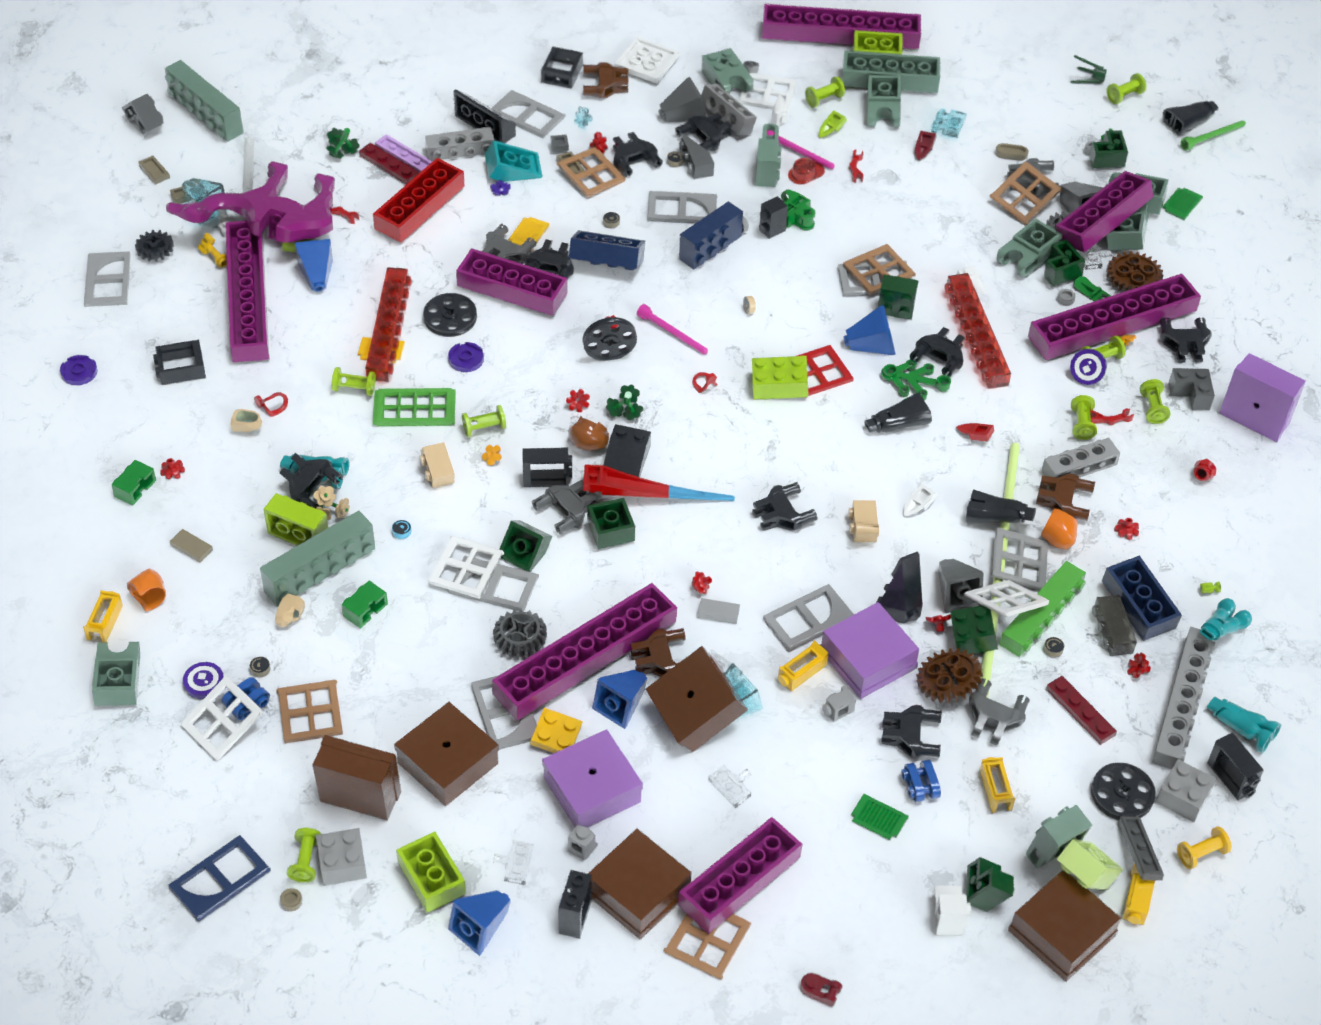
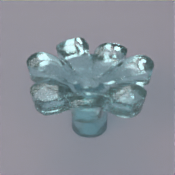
(583, 117)

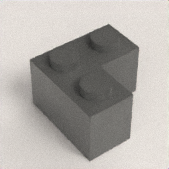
(144, 113)
(1192, 384)

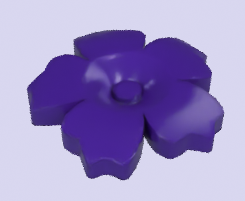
(500, 188)

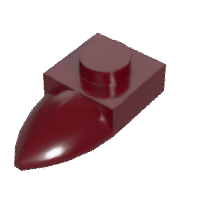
(924, 144)

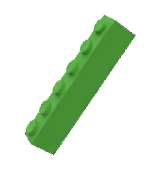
(1031, 624)

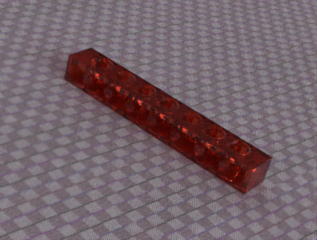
(388, 322)
(978, 331)

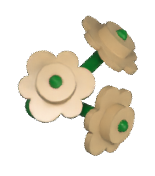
(325, 498)

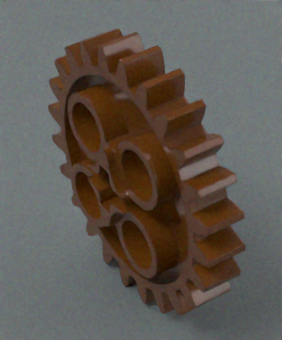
(1133, 271)
(960, 666)

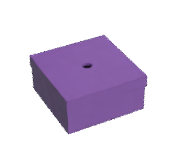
(1262, 397)
(869, 650)
(592, 779)

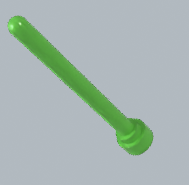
(1189, 142)

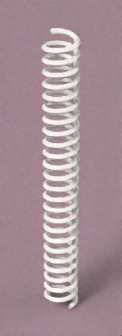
(251, 161)

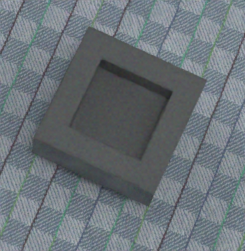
(559, 143)

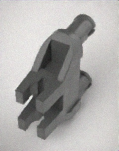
(1027, 179)
(506, 249)
(569, 501)
(995, 714)

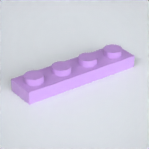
(403, 153)

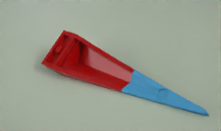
(617, 483)

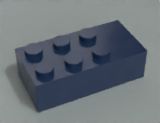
(710, 235)
(607, 249)
(1143, 597)

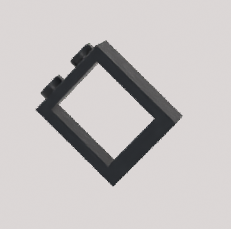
(566, 78)
(179, 351)
(546, 477)
(1235, 766)
(575, 904)

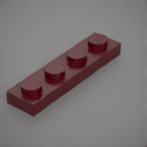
(388, 163)
(1081, 710)

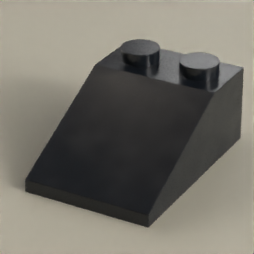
(628, 449)

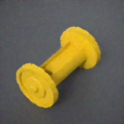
(1218, 841)

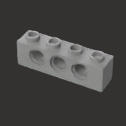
(720, 101)
(458, 143)
(1082, 460)

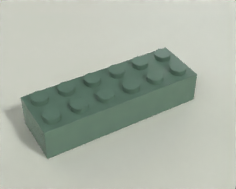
(916, 72)
(204, 100)
(318, 557)

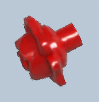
(701, 582)

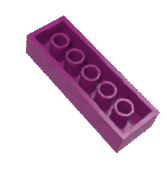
(1105, 210)
(512, 282)
(739, 875)

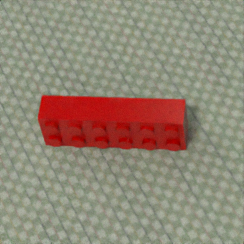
(418, 200)

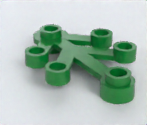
(895, 373)

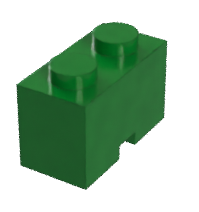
(133, 481)
(364, 602)

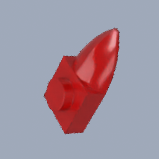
(977, 431)

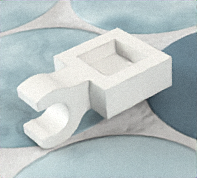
(223, 219)

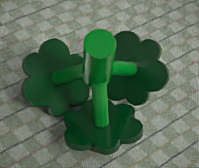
(337, 137)
(628, 394)

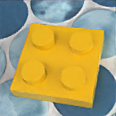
(555, 731)

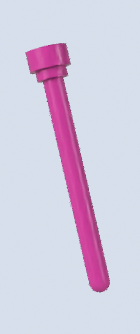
(804, 152)
(645, 312)

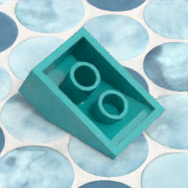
(512, 163)

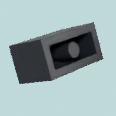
(773, 217)

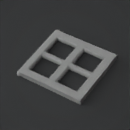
(1020, 559)

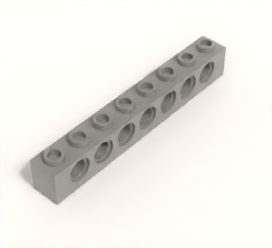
(1183, 699)

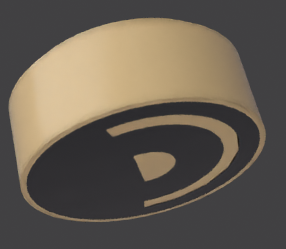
(749, 304)

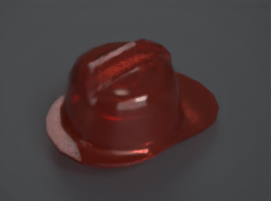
(805, 170)

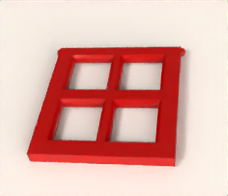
(815, 370)

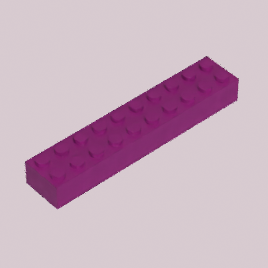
(836, 25)
(246, 293)
(1113, 316)
(583, 651)

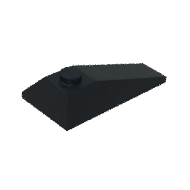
(904, 592)

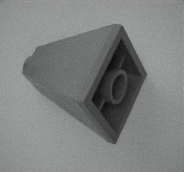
(682, 103)
(956, 580)

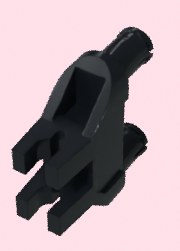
(706, 128)
(632, 152)
(551, 260)
(1186, 340)
(941, 349)
(308, 477)
(779, 512)
(904, 731)

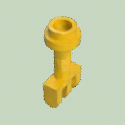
(207, 246)

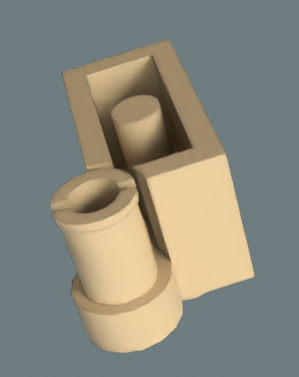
(438, 465)
(864, 521)

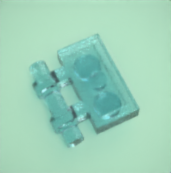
(953, 124)

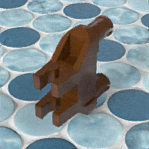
(610, 80)
(1059, 492)
(654, 653)

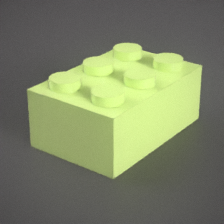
(1089, 865)

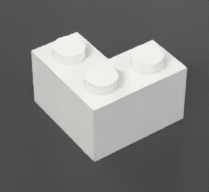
(950, 910)

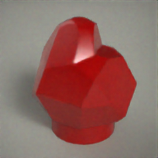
(1204, 470)

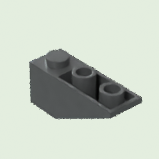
(699, 159)

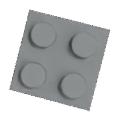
(1186, 790)
(341, 856)

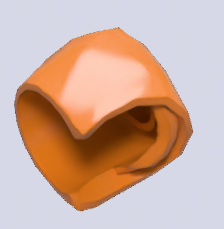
(1060, 530)
(147, 589)

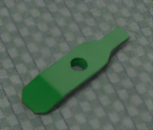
(1089, 290)

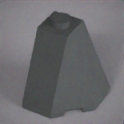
(1076, 193)

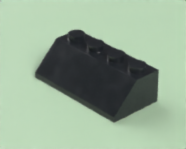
(482, 116)

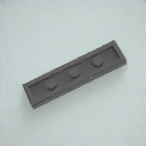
(1141, 848)

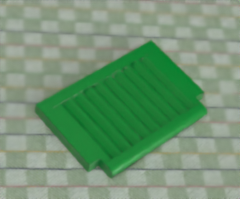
(1182, 203)
(878, 817)

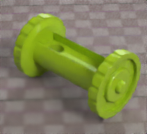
(1136, 84)
(835, 88)
(1114, 348)
(354, 381)
(1158, 412)
(484, 420)
(1084, 428)
(302, 871)

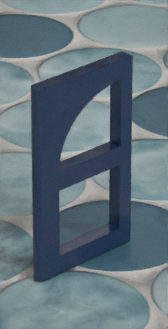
(203, 905)

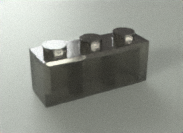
(1114, 625)

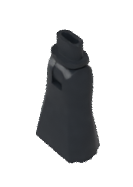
(1185, 117)
(906, 413)
(991, 508)

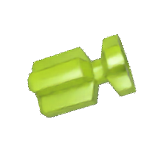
(1209, 587)

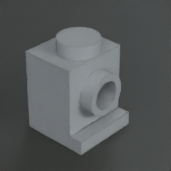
(839, 704)
(584, 838)

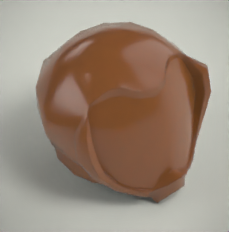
(588, 435)

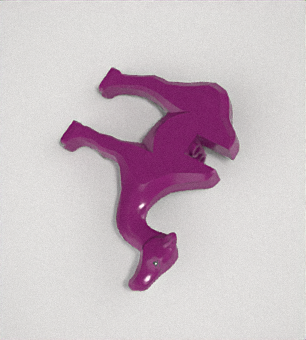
(261, 206)

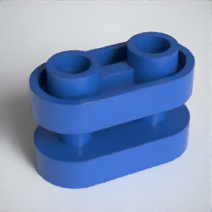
(252, 689)
(915, 787)

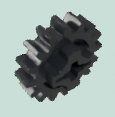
(154, 245)

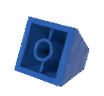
(315, 262)
(871, 334)
(619, 695)
(477, 918)

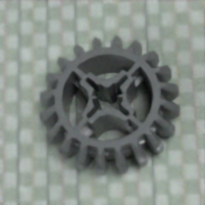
(521, 628)

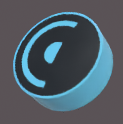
(401, 529)

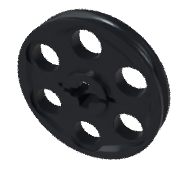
(454, 316)
(609, 338)
(1128, 785)

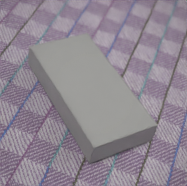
(718, 611)

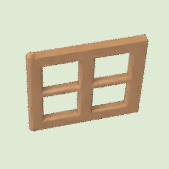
(576, 178)
(1025, 193)
(869, 256)
(333, 707)
(729, 948)

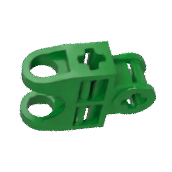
(799, 210)

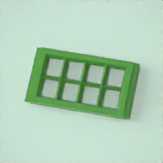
(449, 406)

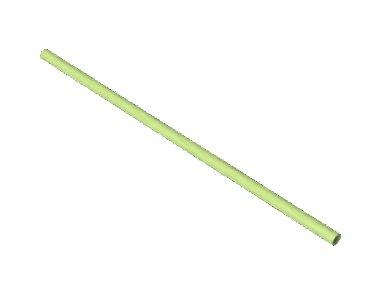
(1009, 494)

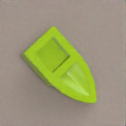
(832, 123)

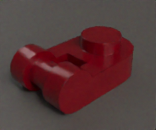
(812, 987)

